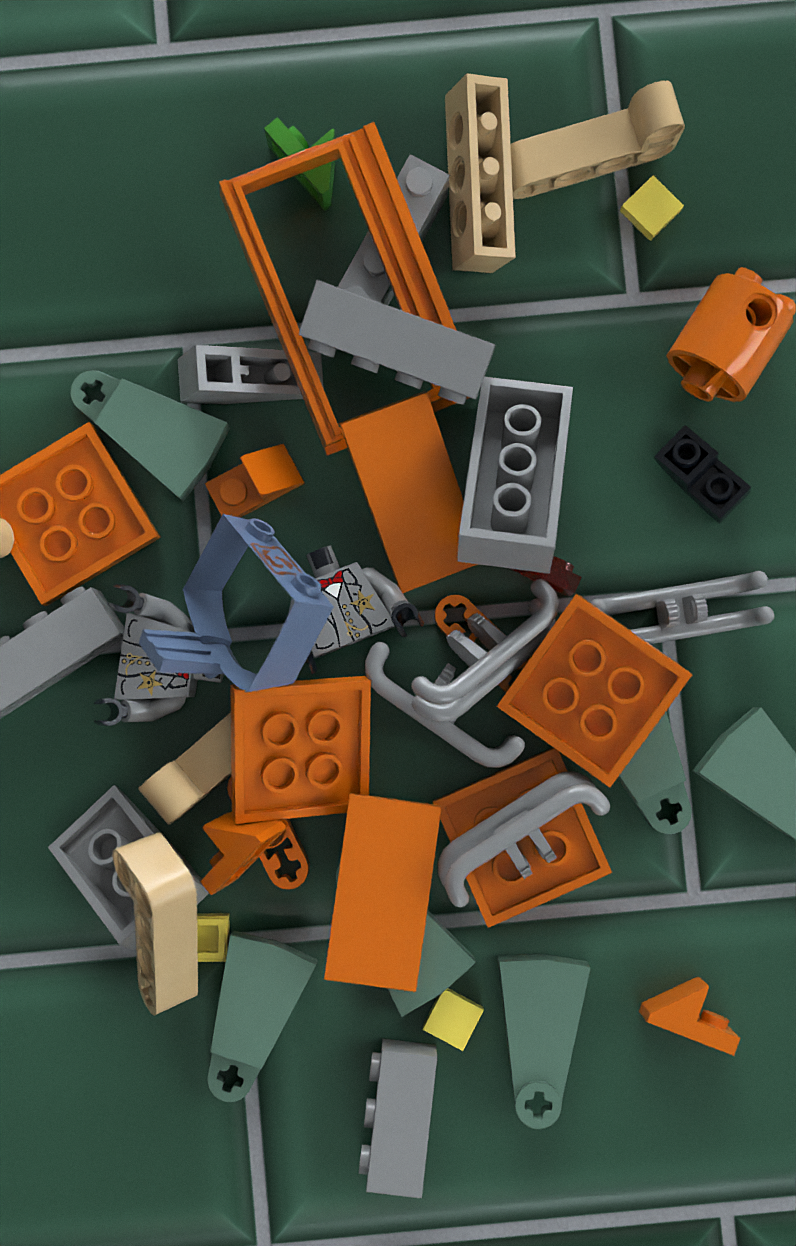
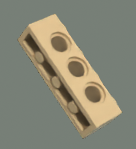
(480, 174)

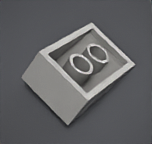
(87, 859)

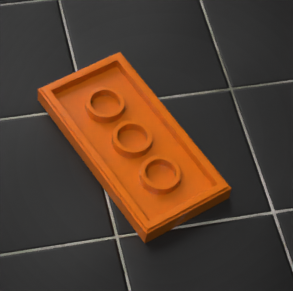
(409, 488)
(382, 892)

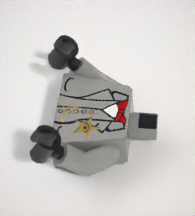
(362, 603)
(139, 685)

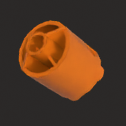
(731, 337)

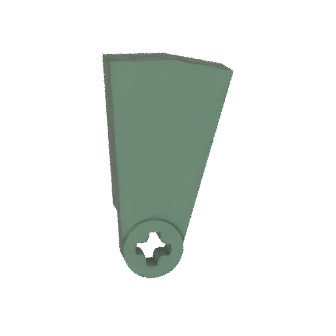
(158, 432)
(755, 769)
(658, 775)
(440, 966)
(254, 1004)
(541, 1022)

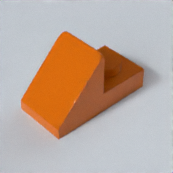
(255, 482)
(238, 846)
(679, 1013)

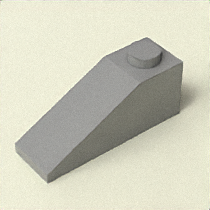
(238, 375)

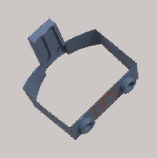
(209, 647)

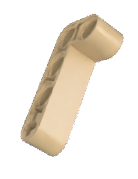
(599, 145)
(192, 775)
(163, 920)

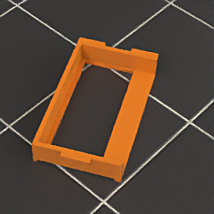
(391, 232)

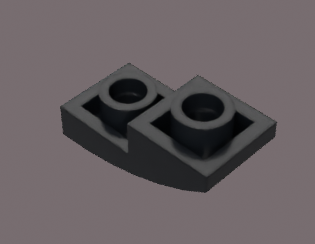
(701, 475)

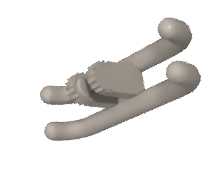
(684, 610)
(486, 668)
(488, 757)
(512, 824)

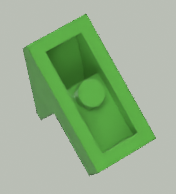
(290, 141)

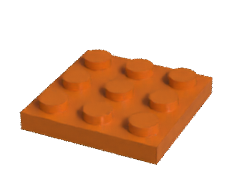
(71, 514)
(594, 690)
(299, 748)
(498, 883)

